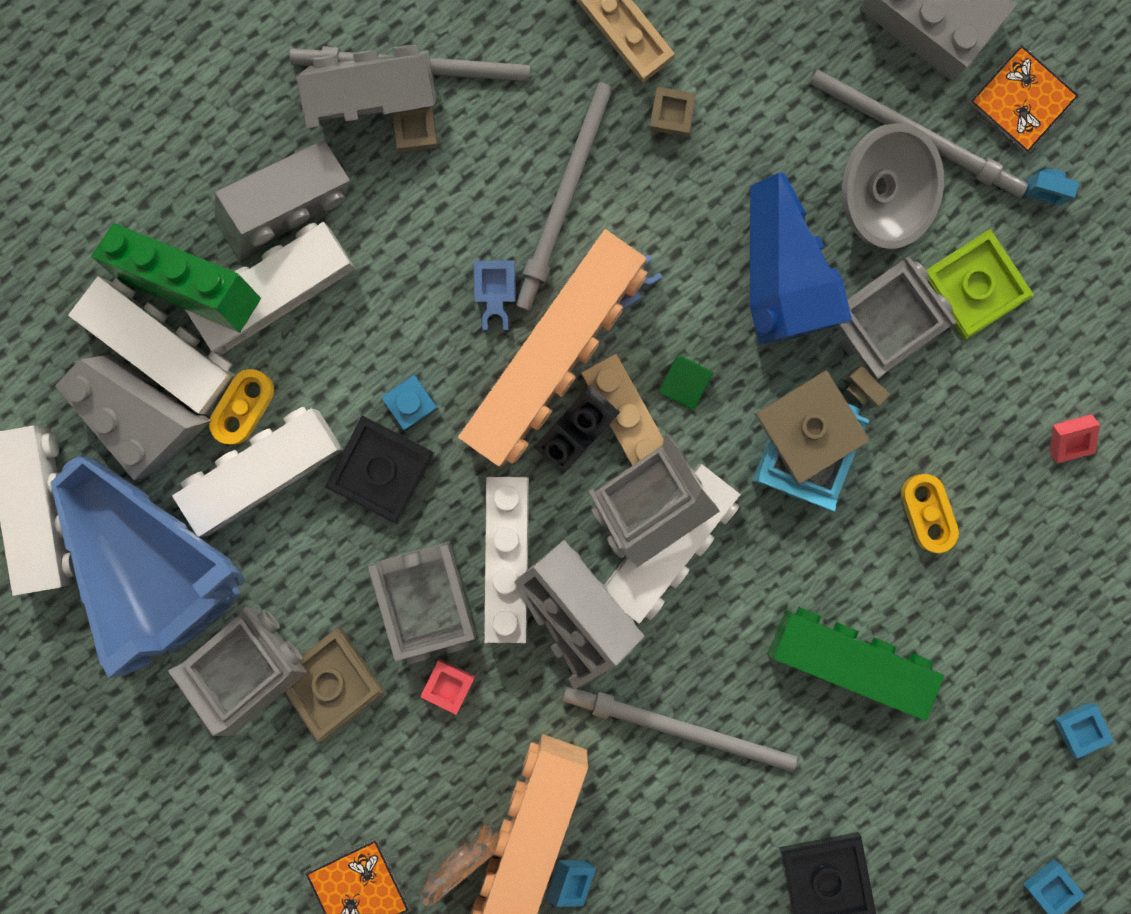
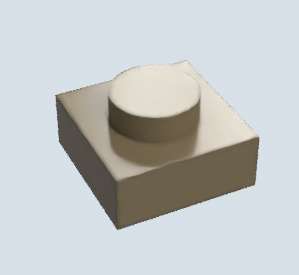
(672, 112)
(415, 129)
(864, 388)

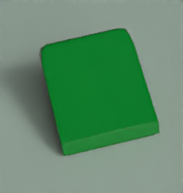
(685, 382)

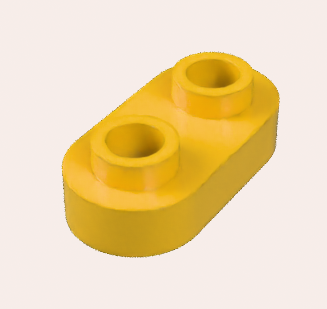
(240, 405)
(931, 511)

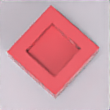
(1074, 438)
(447, 686)

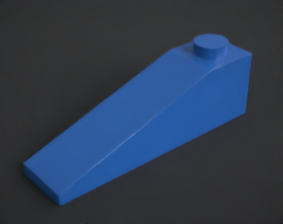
(789, 277)

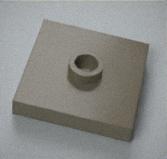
(812, 427)
(334, 687)

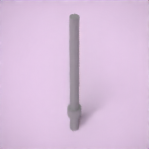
(442, 67)
(986, 171)
(536, 268)
(604, 705)

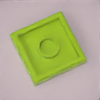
(979, 283)

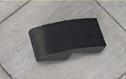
(576, 429)

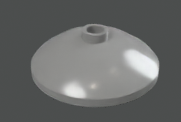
(908, 186)

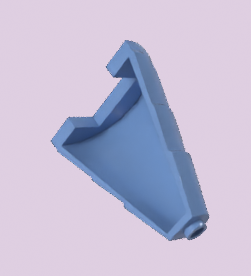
(137, 568)

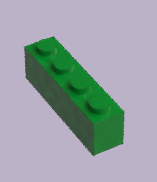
(177, 277)
(855, 664)

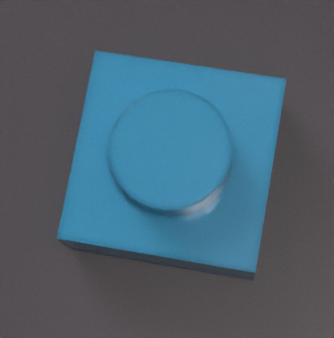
(1051, 187)
(409, 402)
(1083, 730)
(570, 883)
(1053, 889)

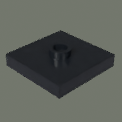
(379, 469)
(828, 876)

